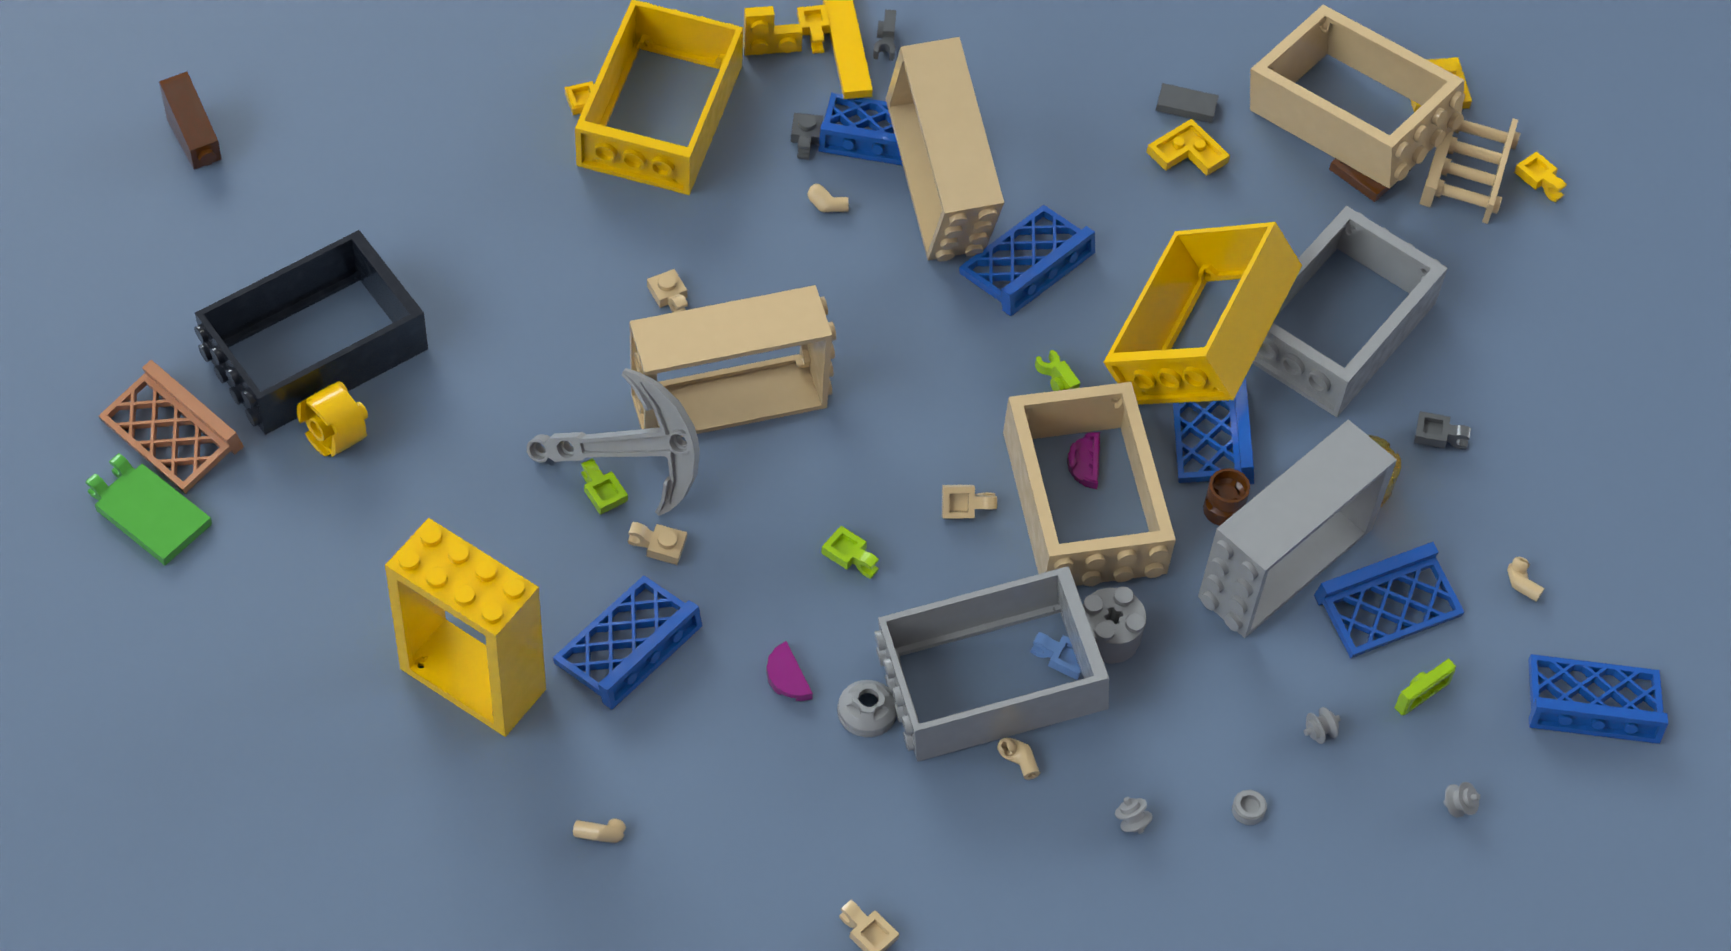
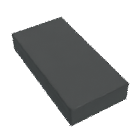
(1187, 103)

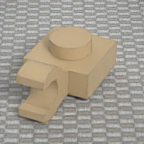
(668, 290)
(961, 501)
(662, 544)
(870, 931)

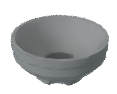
(866, 720)

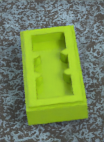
(1425, 686)

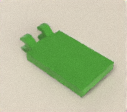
(148, 509)

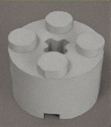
(1116, 622)

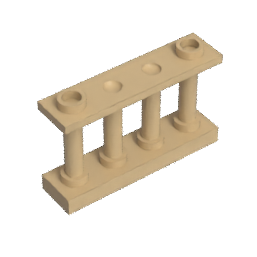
(1441, 166)

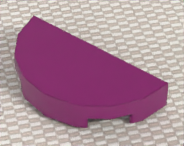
(1084, 460)
(785, 674)

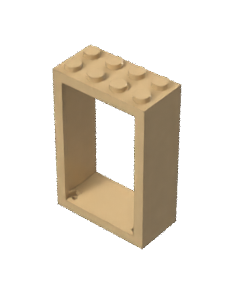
(1338, 132)
(944, 149)
(732, 331)
(1080, 412)

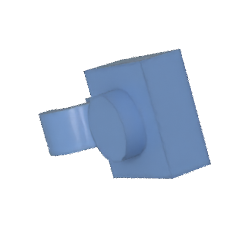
(1061, 654)

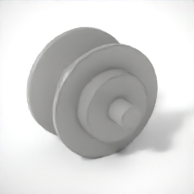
(1323, 724)
(1461, 799)
(1133, 815)

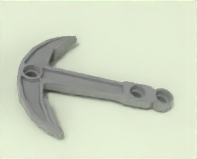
(661, 441)

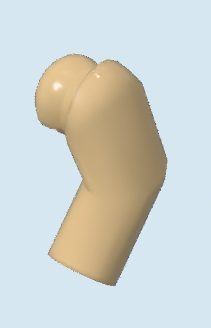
(1520, 581)

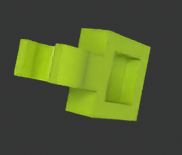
(1061, 374)
(602, 490)
(849, 549)

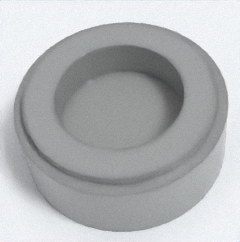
(1249, 807)

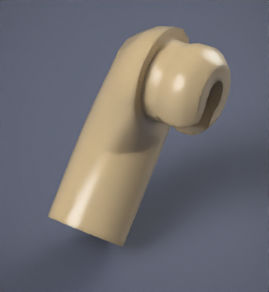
(825, 202)
(1020, 754)
(599, 832)

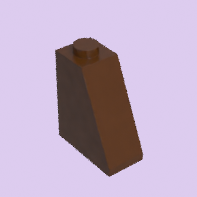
(189, 120)

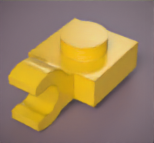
(814, 23)
(1540, 172)

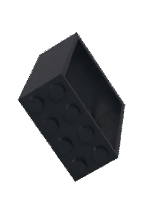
(293, 290)

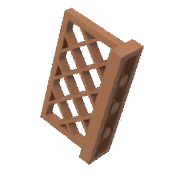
(194, 414)

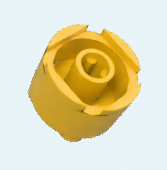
(333, 419)

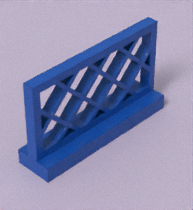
(851, 138)
(1044, 270)
(1239, 431)
(1379, 574)
(646, 652)
(1596, 717)

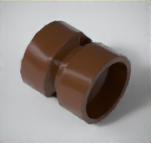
(1225, 495)

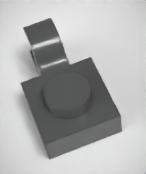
(886, 31)
(806, 132)
(1436, 431)

